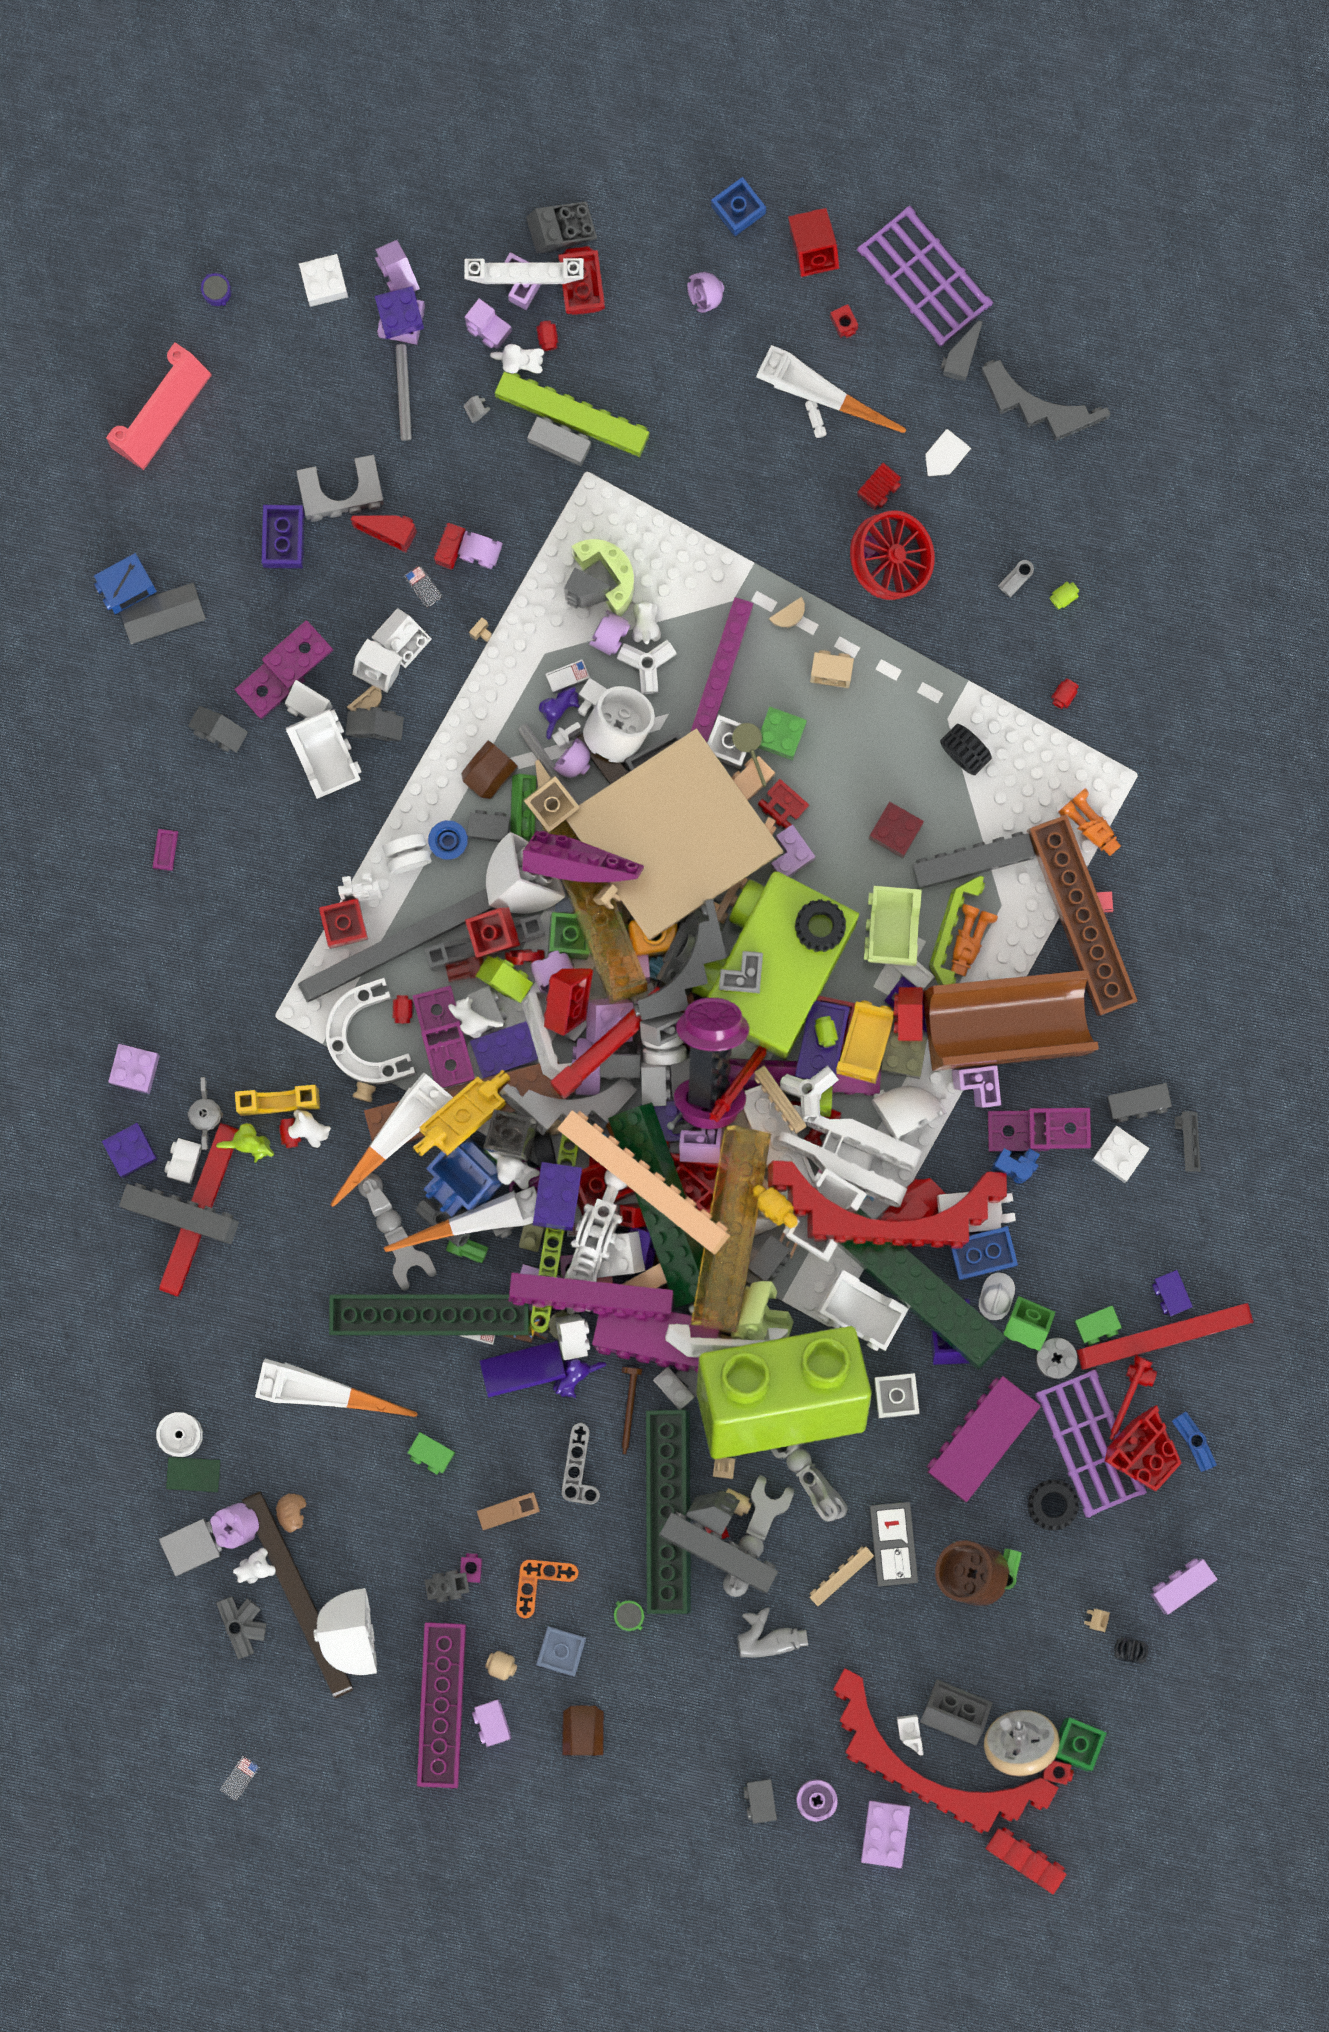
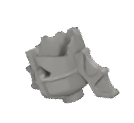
(212, 1118)

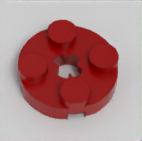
(518, 957)

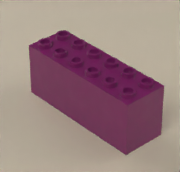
(646, 1339)
(982, 1438)

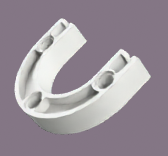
(337, 1029)

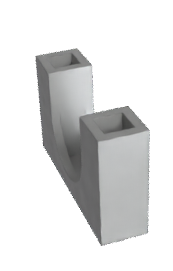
(366, 496)

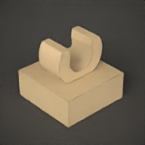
(480, 630)
(605, 896)
(724, 1468)
(1099, 1619)

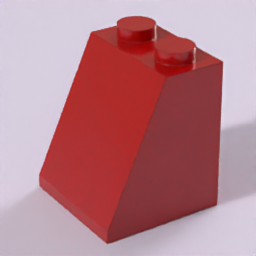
(814, 242)

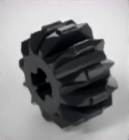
(1131, 1650)

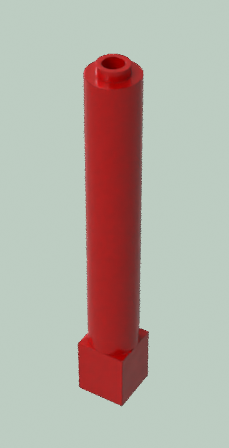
(572, 1076)

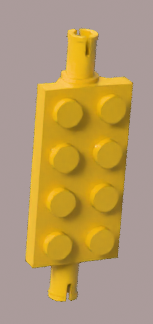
(462, 1115)

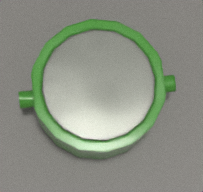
(629, 1615)

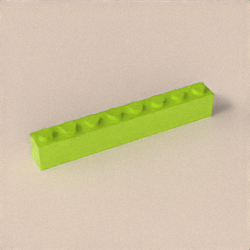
(572, 414)

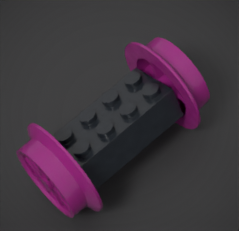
(711, 1030)

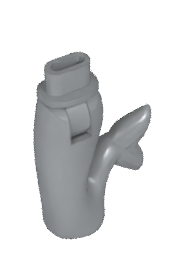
(774, 1643)

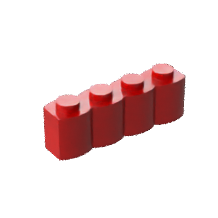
(1025, 1860)

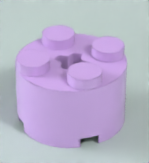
(480, 549)
(609, 633)
(545, 968)
(234, 1525)
(812, 1789)

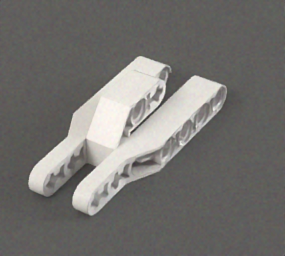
(853, 1163)

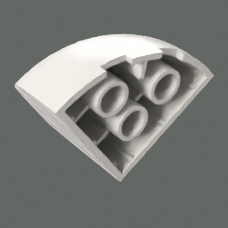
(516, 888)
(907, 1109)
(347, 1633)

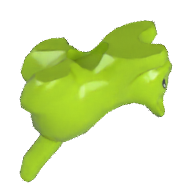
(247, 1141)

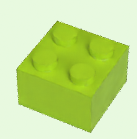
(505, 978)

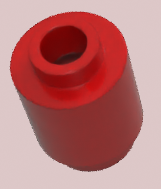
(547, 335)
(1064, 694)
(402, 1009)
(285, 1137)
(1147, 1378)

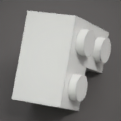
(572, 1336)

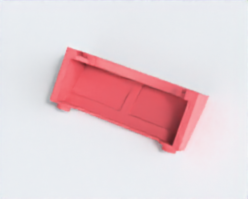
(162, 410)

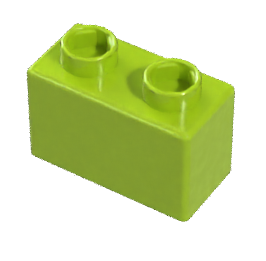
(790, 972)
(783, 1392)

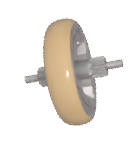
(1030, 1756)

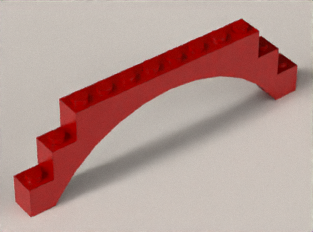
(831, 1221)
(975, 1807)

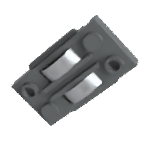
(681, 948)

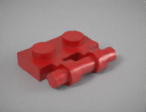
(787, 800)

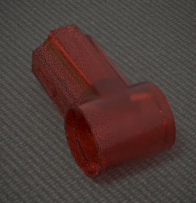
(464, 969)

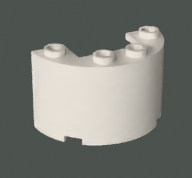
(324, 753)
(838, 1192)
(864, 1308)

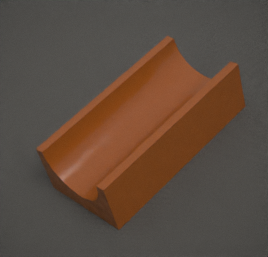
(1007, 1020)

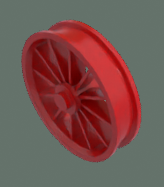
(892, 555)

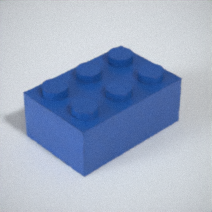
(984, 1254)

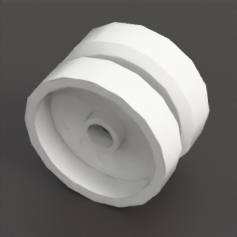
(406, 853)
(666, 1054)
(191, 1437)

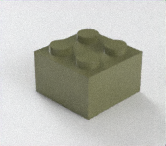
(903, 1057)

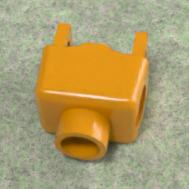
(649, 947)

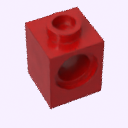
(844, 313)
(1048, 1772)

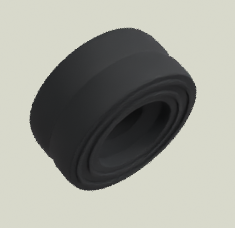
(544, 1149)

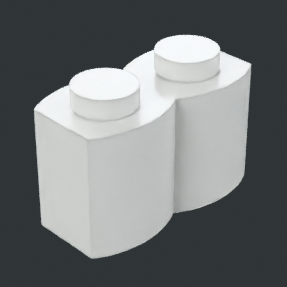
(184, 1160)

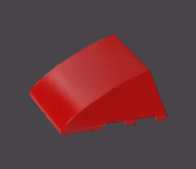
(697, 1183)
(1144, 1450)

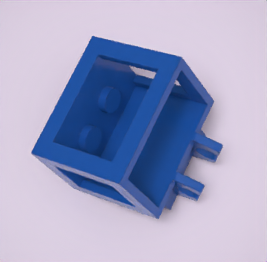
(463, 1178)

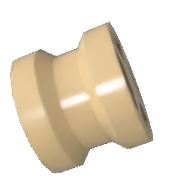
(364, 1092)

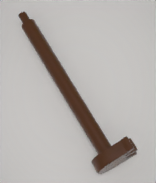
(630, 1404)

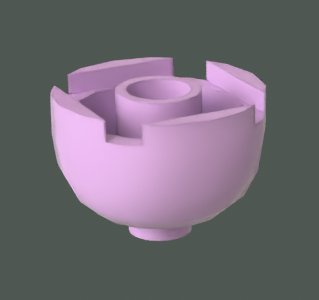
(705, 291)
(573, 760)

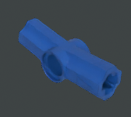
(1201, 1453)

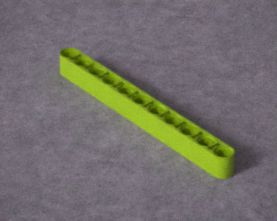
(551, 1233)

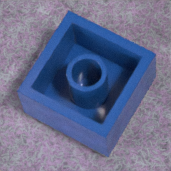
(738, 206)

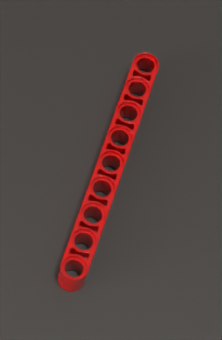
(205, 1196)
(1164, 1336)

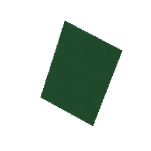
(193, 1474)

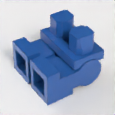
(1017, 1169)

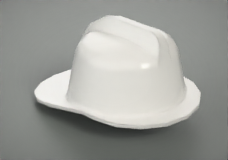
(996, 1296)

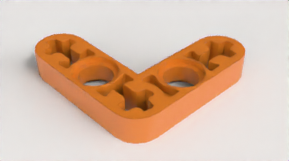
(532, 1579)

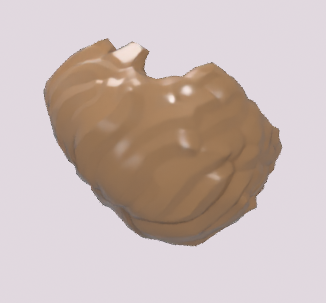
(288, 1512)

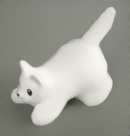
(516, 358)
(645, 625)
(472, 1022)
(309, 1128)
(512, 1169)
(254, 1567)

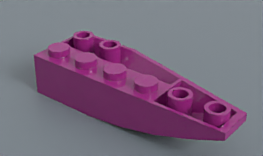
(575, 860)

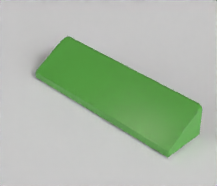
(521, 816)

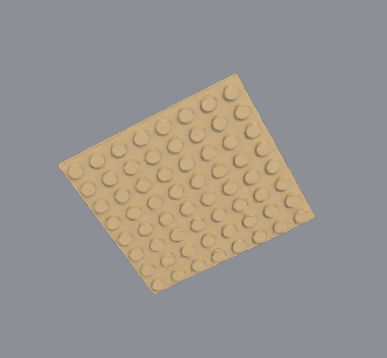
(685, 827)

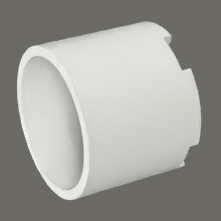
(619, 723)

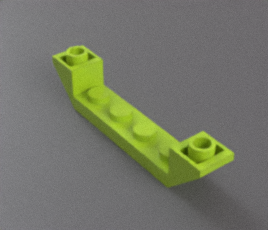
(972, 888)

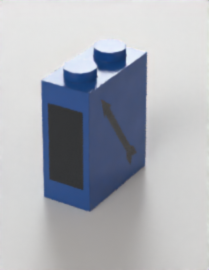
(124, 584)

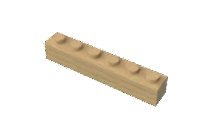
(780, 1100)
(839, 1578)

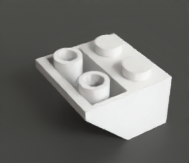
(402, 636)

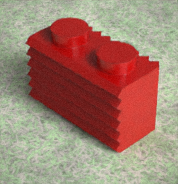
(879, 487)
(449, 546)

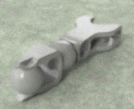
(389, 1223)
(820, 1491)
(758, 1528)

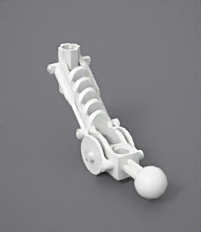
(589, 1257)

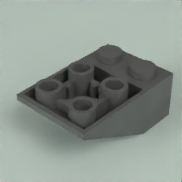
(560, 226)

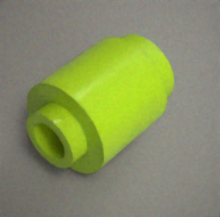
(1064, 595)
(826, 1031)

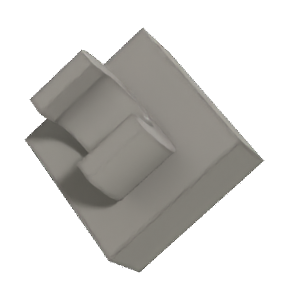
(475, 408)

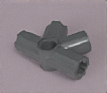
(434, 1216)
(244, 1617)

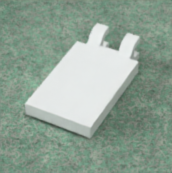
(363, 891)
(995, 1215)

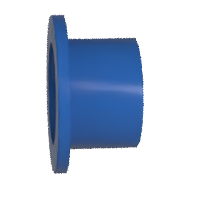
(447, 840)

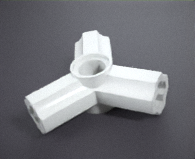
(648, 676)
(809, 1102)

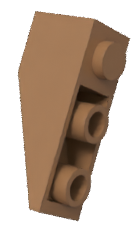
(508, 1511)

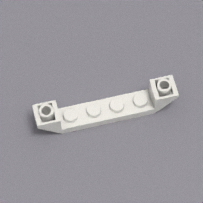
(524, 273)
(540, 1036)
(680, 1338)

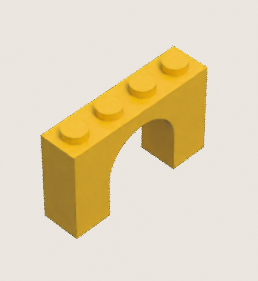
(257, 1103)

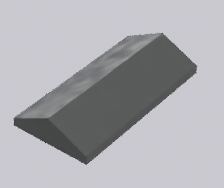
(162, 613)

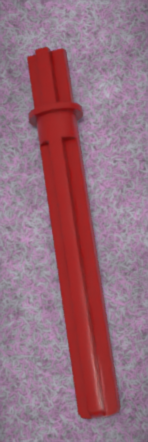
(723, 1104)

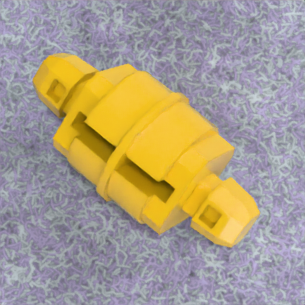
(775, 1206)

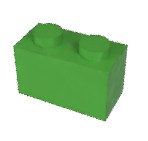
(1098, 1324)
(430, 1452)

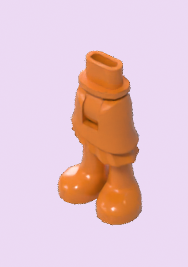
(1097, 829)
(968, 948)

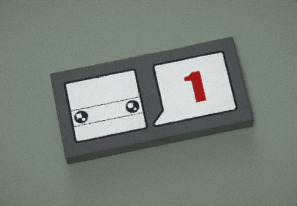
(893, 1544)

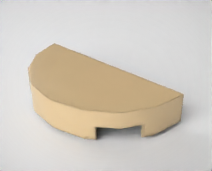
(789, 615)
(368, 699)

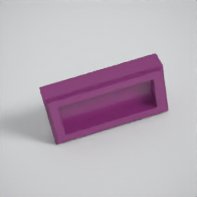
(165, 849)

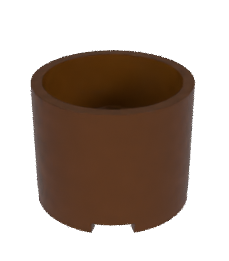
(958, 1567)

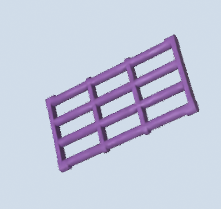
(920, 255)
(1074, 1427)

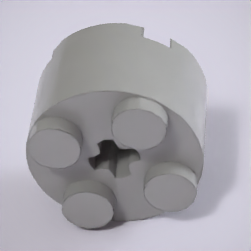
(1053, 1369)

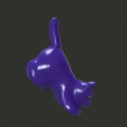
(555, 707)
(575, 1372)

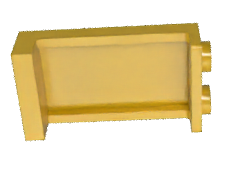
(866, 1042)

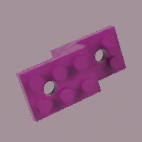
(283, 668)
(443, 1038)
(1039, 1129)

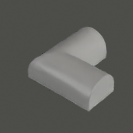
(745, 980)

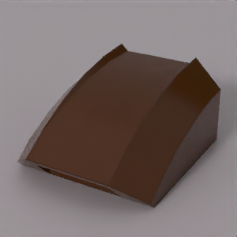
(488, 771)
(583, 1730)

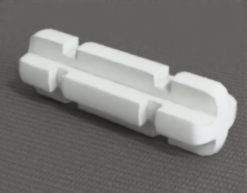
(816, 419)

